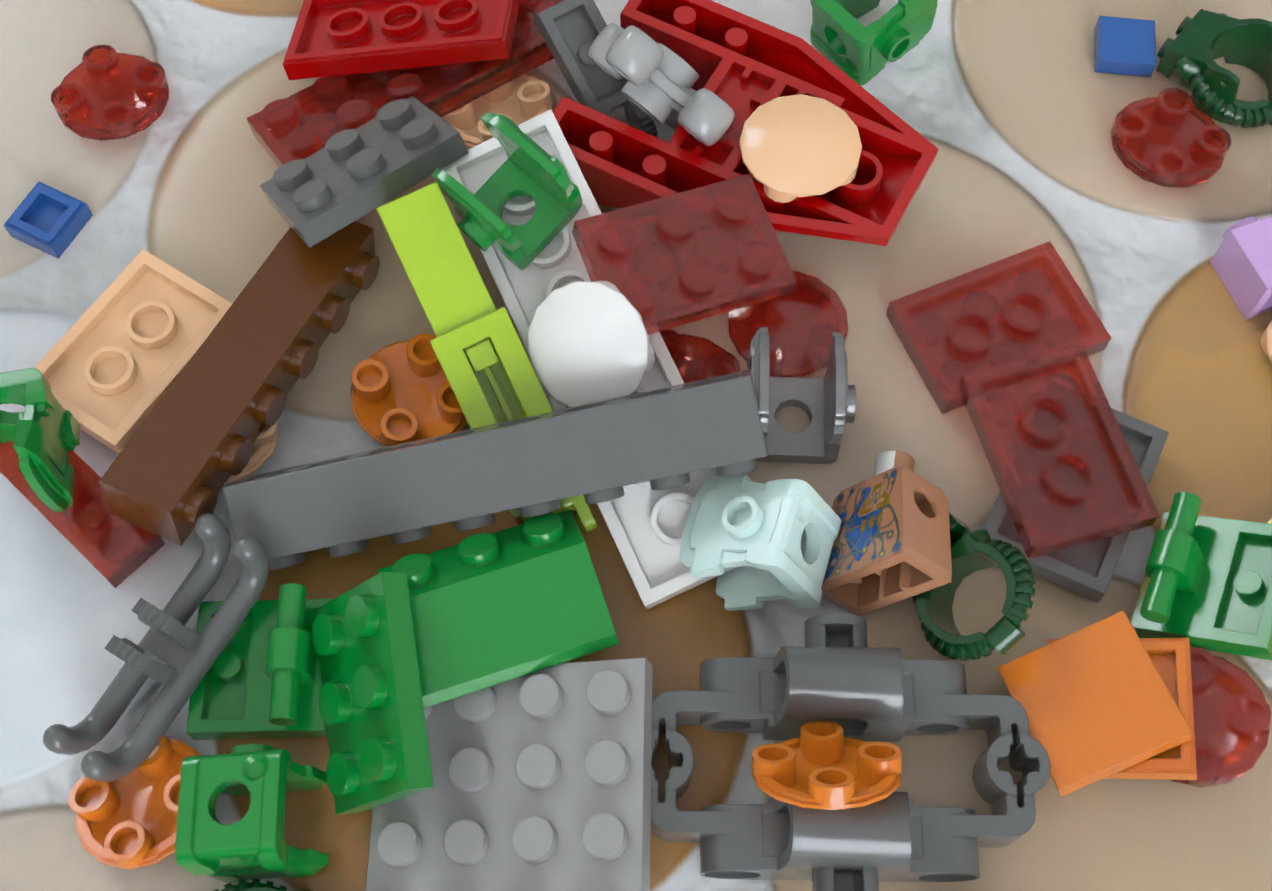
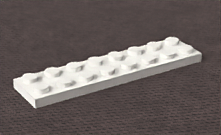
(643, 521)

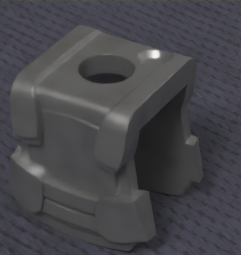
(825, 400)

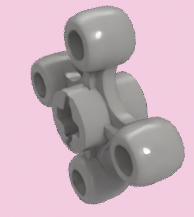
(660, 83)

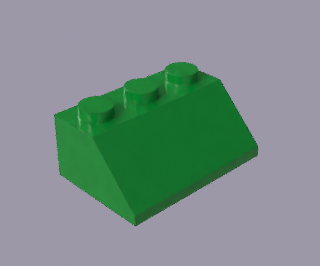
(504, 606)

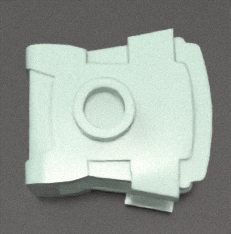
(770, 532)

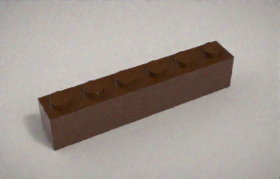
(238, 381)

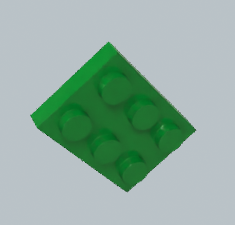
(371, 695)

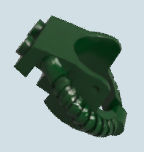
(1214, 87)
(971, 553)

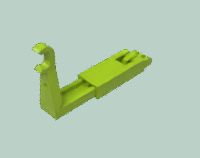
(472, 338)

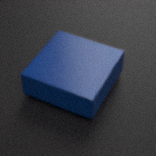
(1124, 46)
(48, 219)

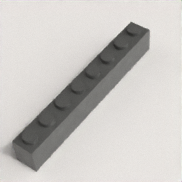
(501, 468)

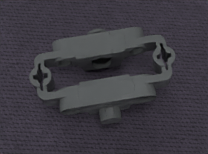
(873, 700)

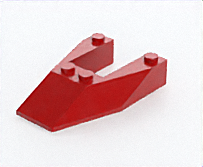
(746, 68)

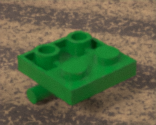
(1208, 582)
(264, 676)

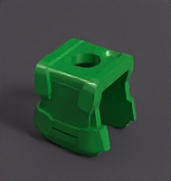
(862, 49)
(525, 173)
(40, 436)
(256, 842)

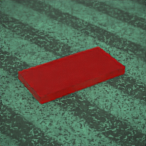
(397, 35)

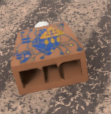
(889, 538)

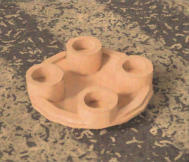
(517, 100)
(800, 147)

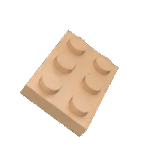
(130, 348)

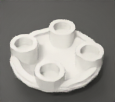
(589, 344)

